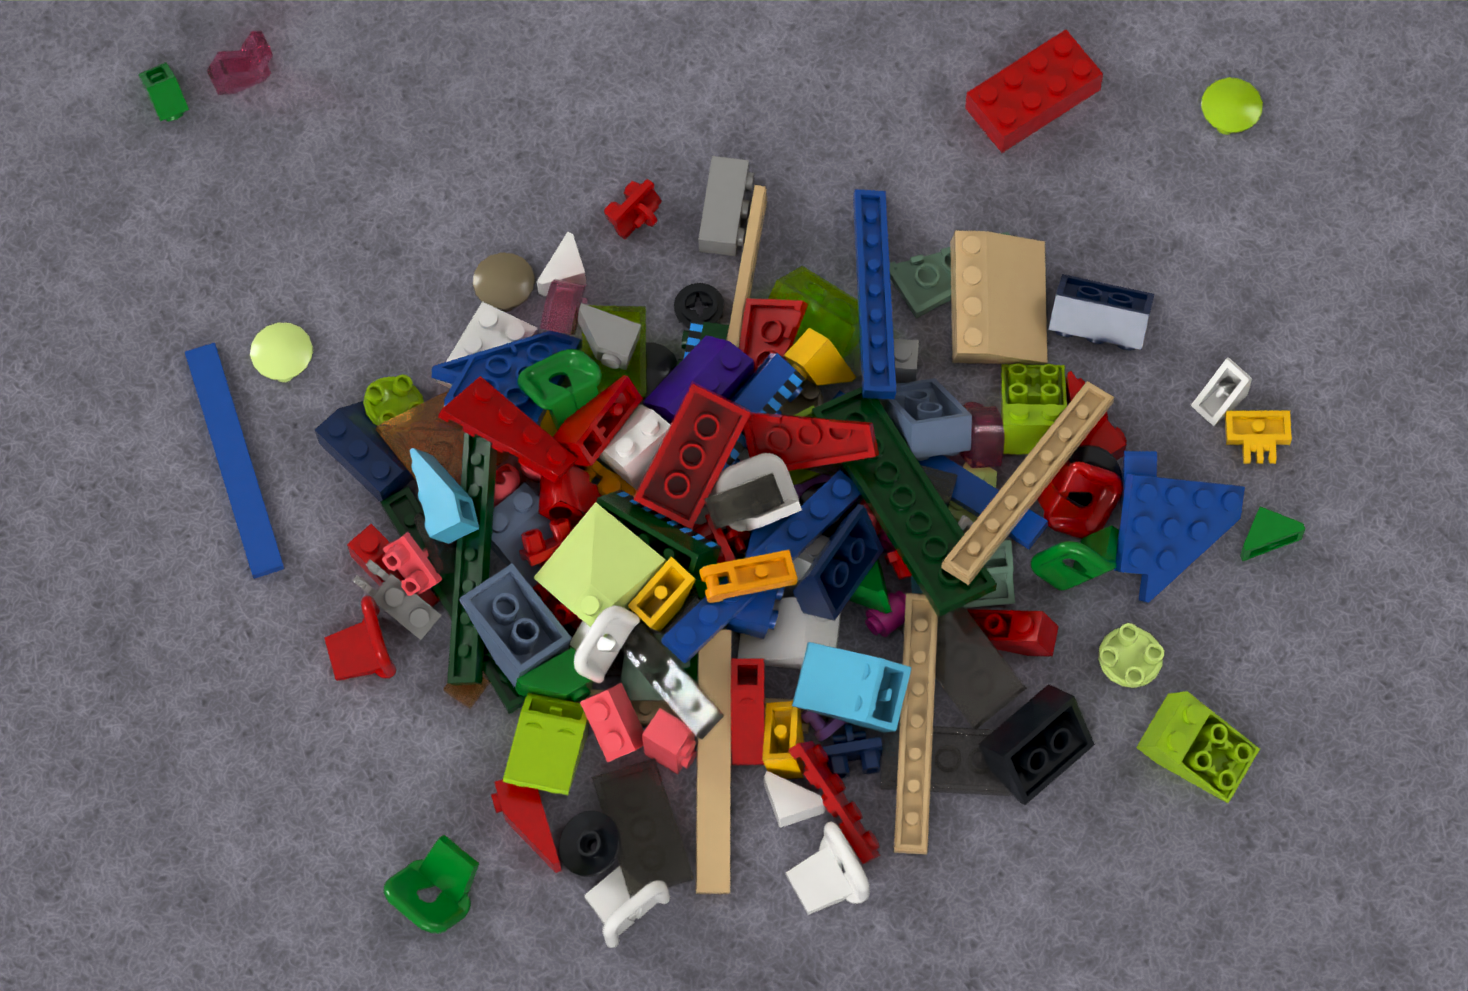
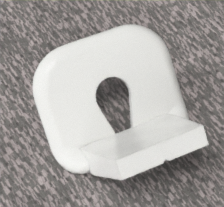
(754, 467)
(597, 652)
(820, 878)
(617, 909)

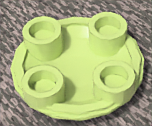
(281, 351)
(1130, 656)

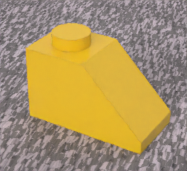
(818, 360)
(663, 595)
(781, 732)

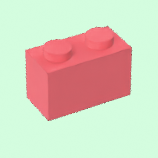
(614, 722)
(669, 742)

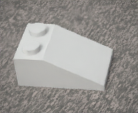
(635, 445)
(788, 641)

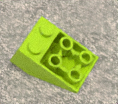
(1030, 403)
(547, 744)
(1198, 745)

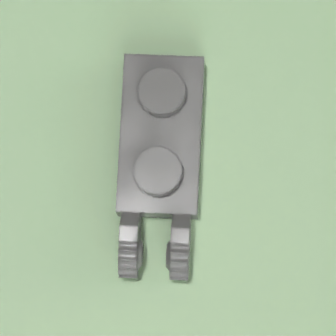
(407, 610)

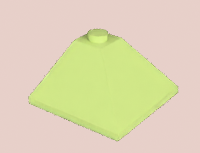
(599, 566)

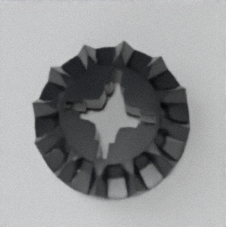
(707, 295)

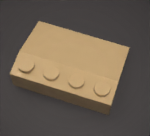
(998, 299)

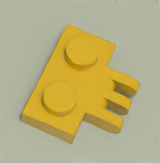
(1258, 432)

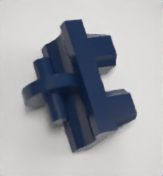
(853, 747)

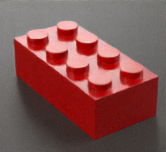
(1034, 91)
(691, 455)

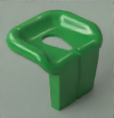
(561, 402)
(1092, 558)
(443, 867)

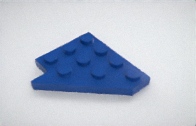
(502, 366)
(1170, 525)

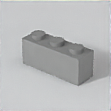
(725, 206)

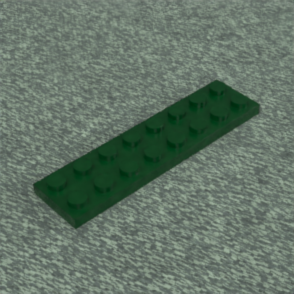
(907, 505)

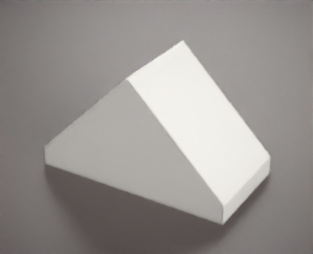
(563, 265)
(1222, 392)
(790, 801)

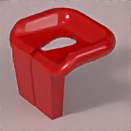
(1080, 477)
(361, 647)

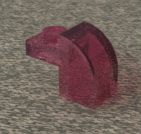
(241, 68)
(562, 307)
(986, 437)

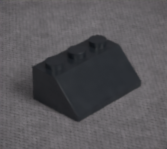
(1037, 743)

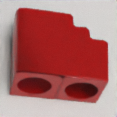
(568, 496)

